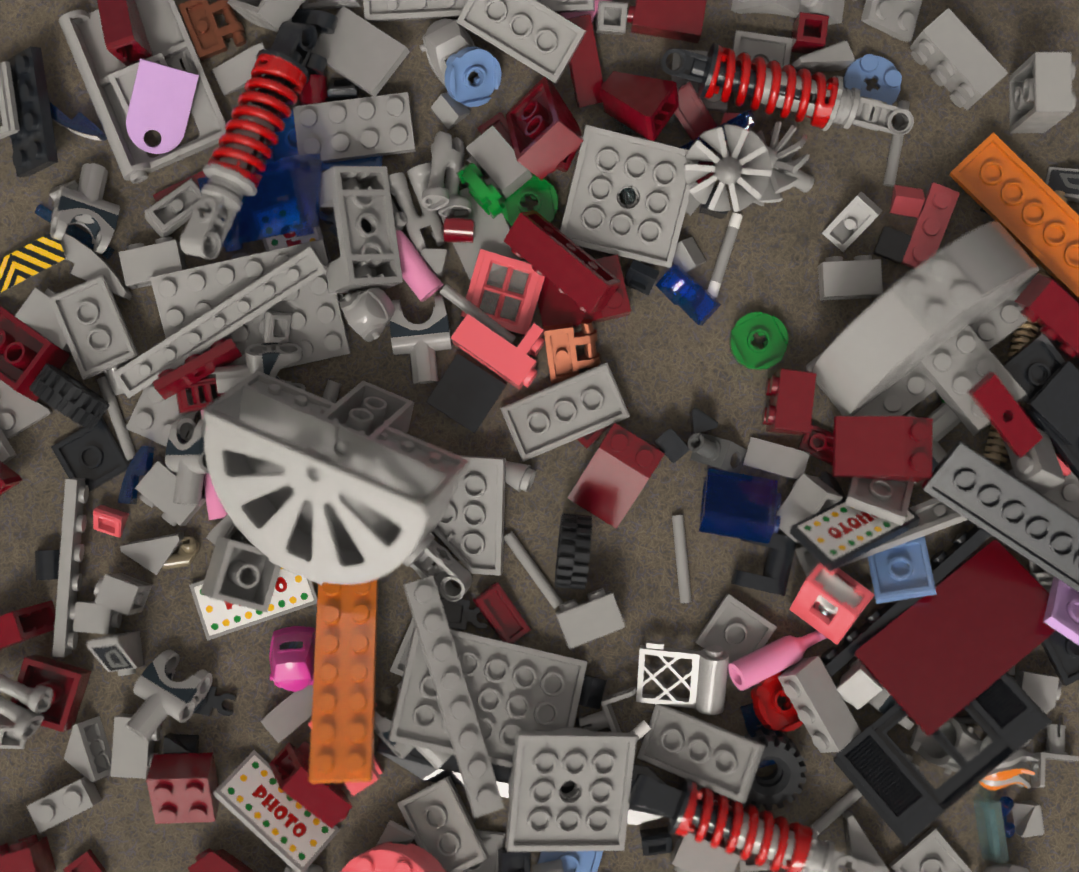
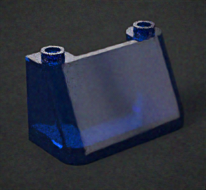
(283, 204)

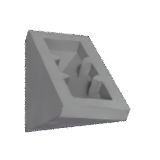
(154, 551)
(89, 749)

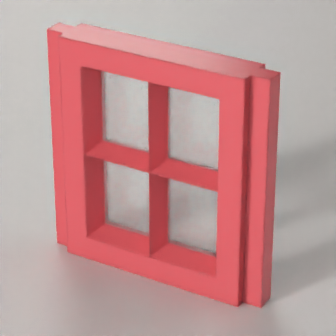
(505, 290)

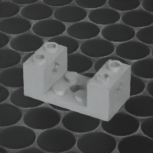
(365, 258)

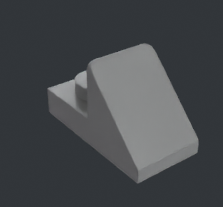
(852, 221)

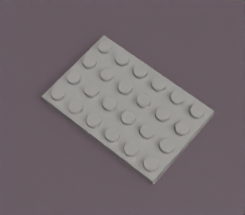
(315, 317)
(508, 687)

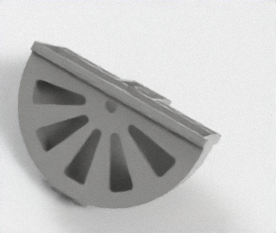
(932, 332)
(326, 482)

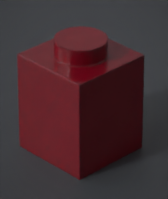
(809, 32)

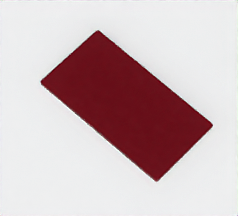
(960, 638)

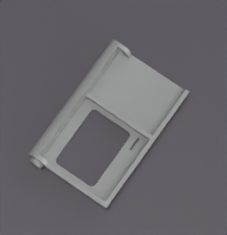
(166, 35)

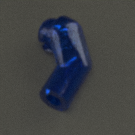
(1007, 805)

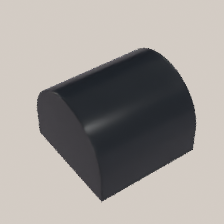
(47, 564)

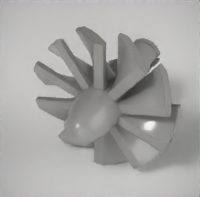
(748, 167)
(784, 169)

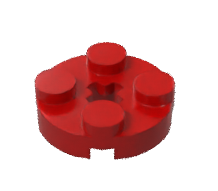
(767, 709)

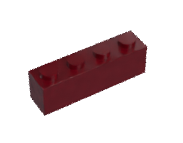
(561, 261)
(1054, 310)

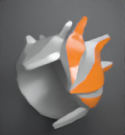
(1010, 770)

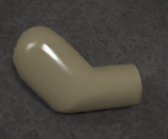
(185, 554)

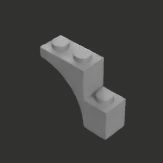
(792, 8)

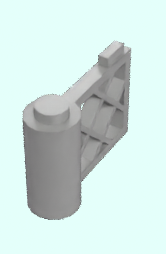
(707, 677)

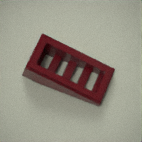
(182, 401)

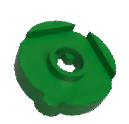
(539, 191)
(486, 196)
(763, 325)

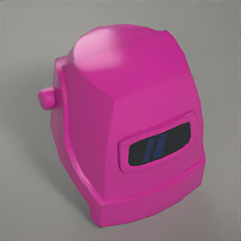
(292, 657)

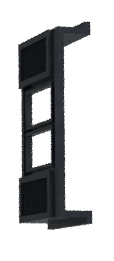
(899, 788)

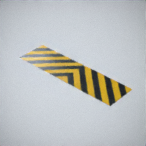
(29, 261)

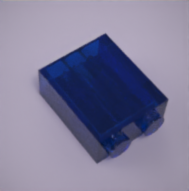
(739, 506)

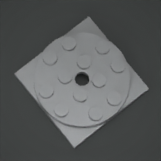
(639, 230)
(588, 816)

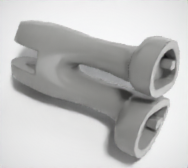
(399, 189)
(441, 195)
(37, 700)

